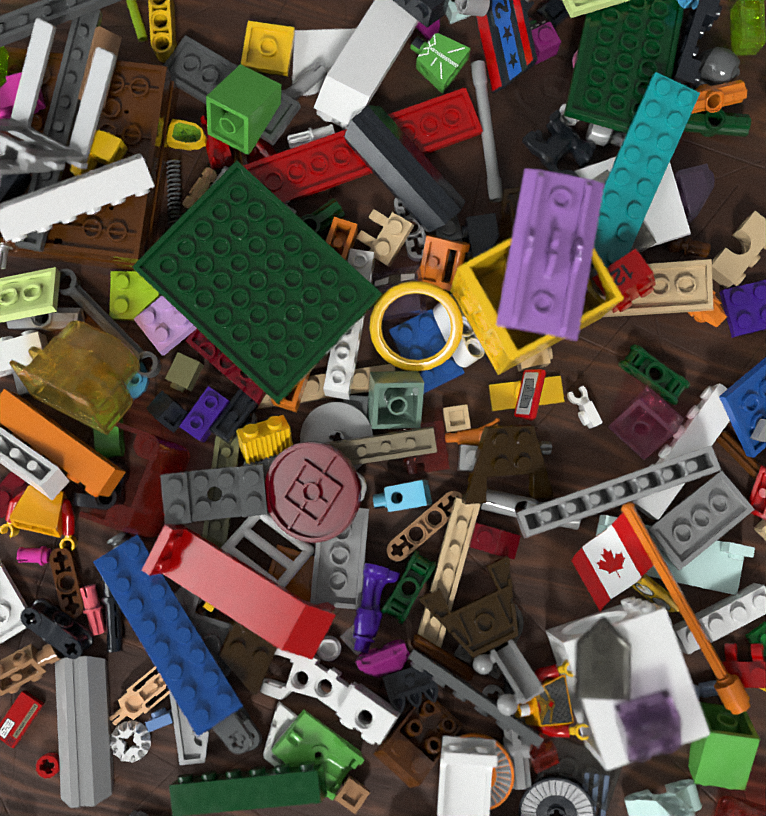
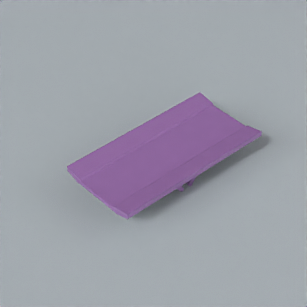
(550, 254)

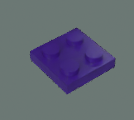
(745, 308)

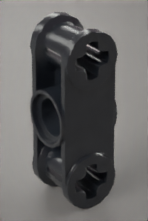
(57, 628)

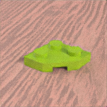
(129, 295)

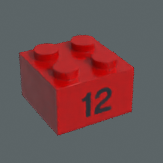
(631, 277)

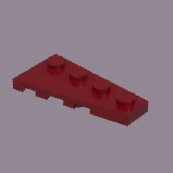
(225, 365)

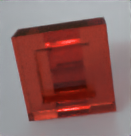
(544, 756)

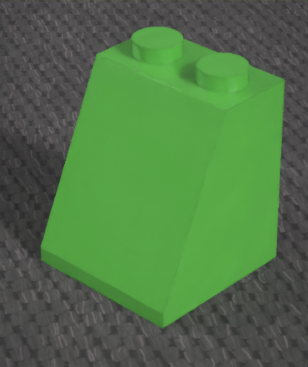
(242, 108)
(726, 753)

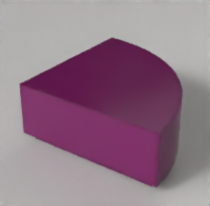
(430, 31)

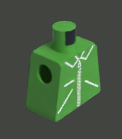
(440, 59)

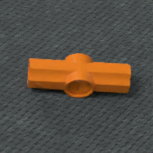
(717, 96)

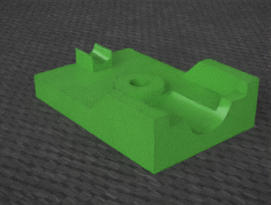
(309, 736)

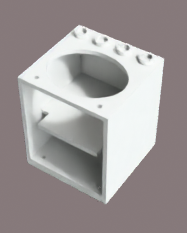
(654, 667)

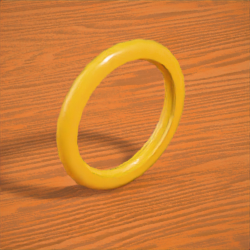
(422, 288)

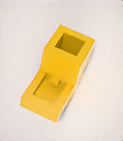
(104, 149)

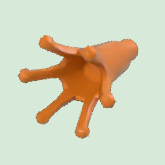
(468, 436)

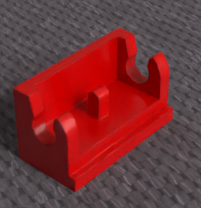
(218, 151)

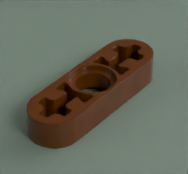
(61, 591)

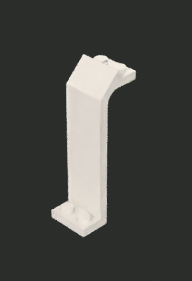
(364, 62)
(465, 776)

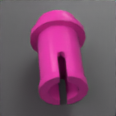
(34, 555)

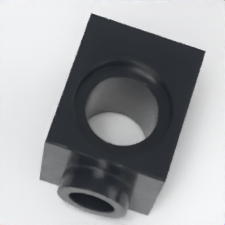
(167, 411)

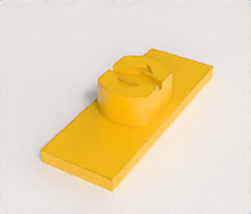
(505, 395)

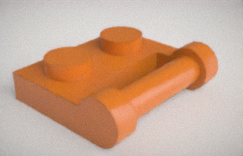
(436, 258)

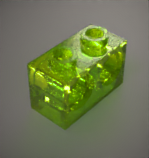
(748, 27)

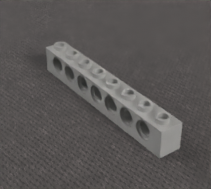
(617, 492)

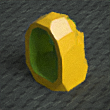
(185, 135)

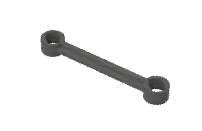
(104, 320)

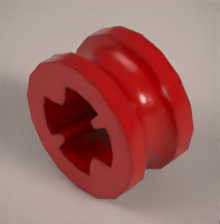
(45, 772)

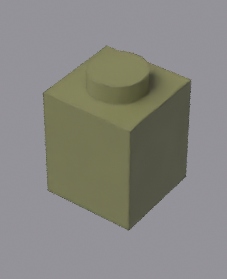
(184, 373)

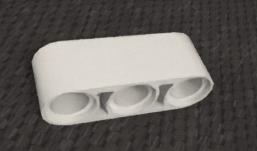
(469, 346)

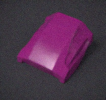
(385, 660)

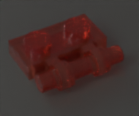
(432, 461)

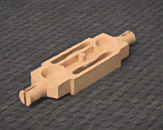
(136, 701)

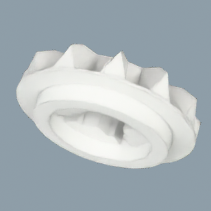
(141, 738)

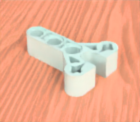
(679, 800)

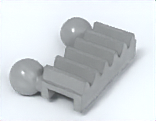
(516, 672)

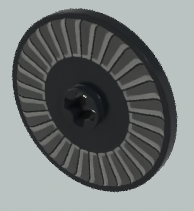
(556, 793)

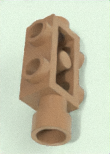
(25, 666)

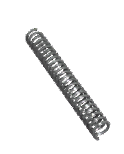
(175, 183)

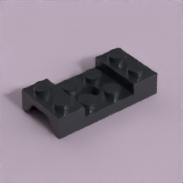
(698, 21)

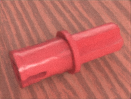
(93, 609)

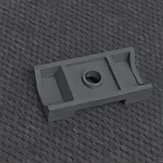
(187, 498)

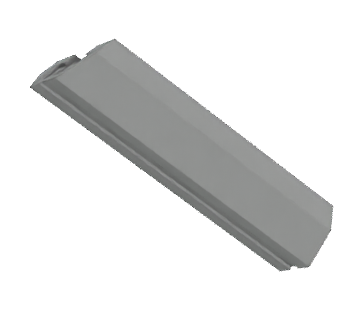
(84, 730)

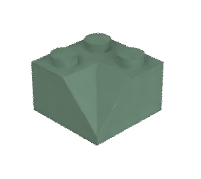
(395, 399)

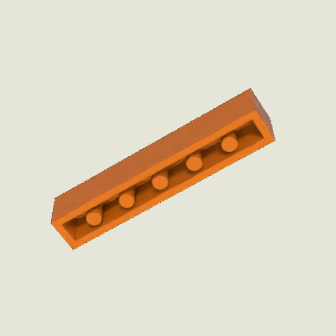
(58, 445)

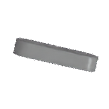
(409, 245)

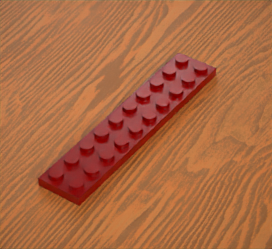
(333, 162)

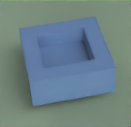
(159, 719)

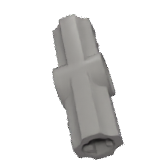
(56, 320)
(520, 757)

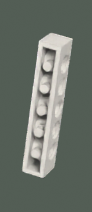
(344, 354)

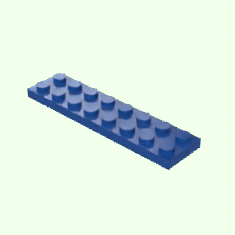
(168, 637)

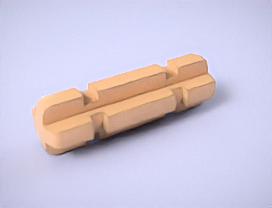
(200, 187)

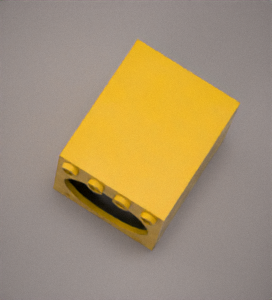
(479, 292)

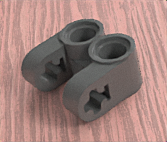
(238, 729)

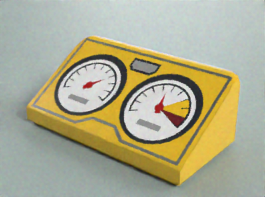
(655, 593)

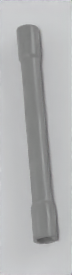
(493, 179)

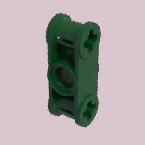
(667, 378)
(402, 600)

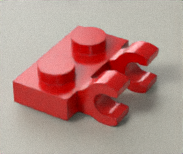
(750, 673)

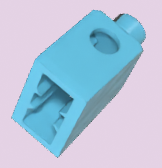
(413, 493)

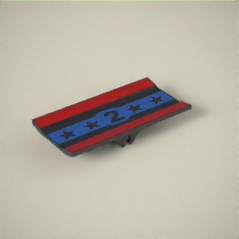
(506, 41)

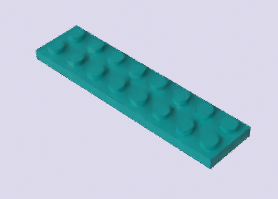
(641, 165)

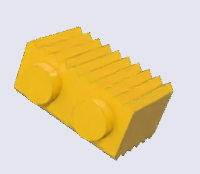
(264, 438)

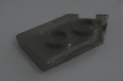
(603, 664)

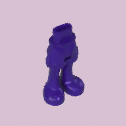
(369, 614)

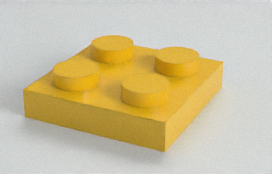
(268, 48)

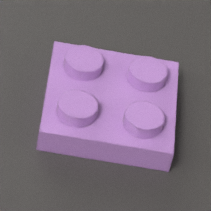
(164, 325)

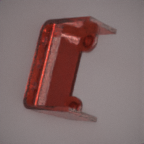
(147, 509)

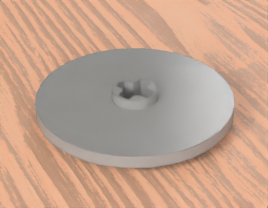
(335, 418)

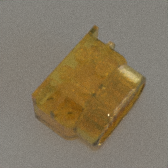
(82, 375)

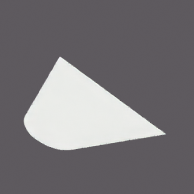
(316, 47)

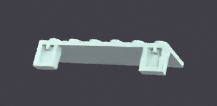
(713, 569)

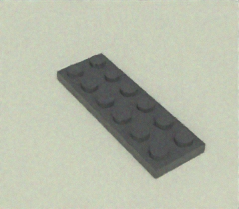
(201, 70)

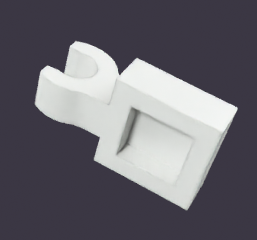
(588, 413)

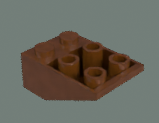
(417, 741)

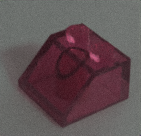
(646, 423)

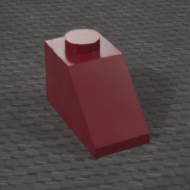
(494, 541)

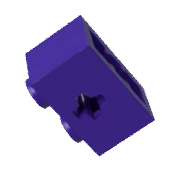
(204, 414)

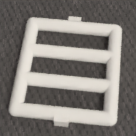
(291, 566)

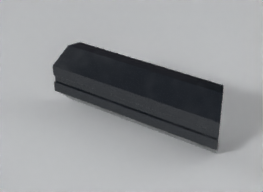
(403, 168)

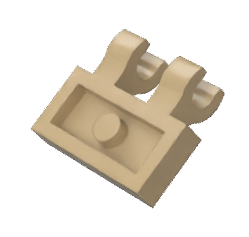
(390, 239)

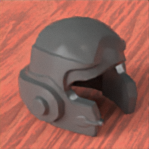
(718, 66)

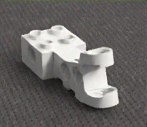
(344, 698)

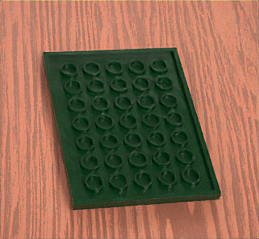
(257, 282)

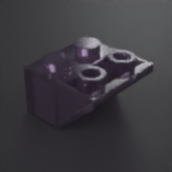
(648, 726)

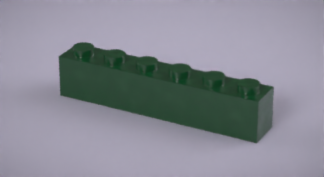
(248, 789)

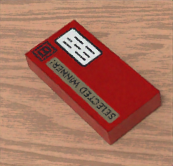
(19, 718)

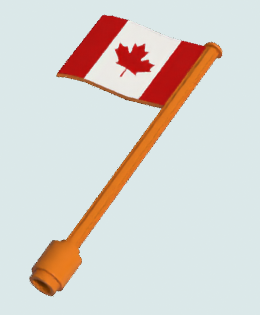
(619, 560)

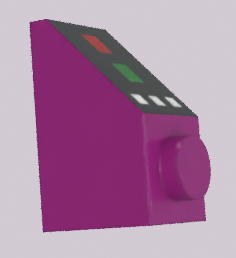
(544, 37)

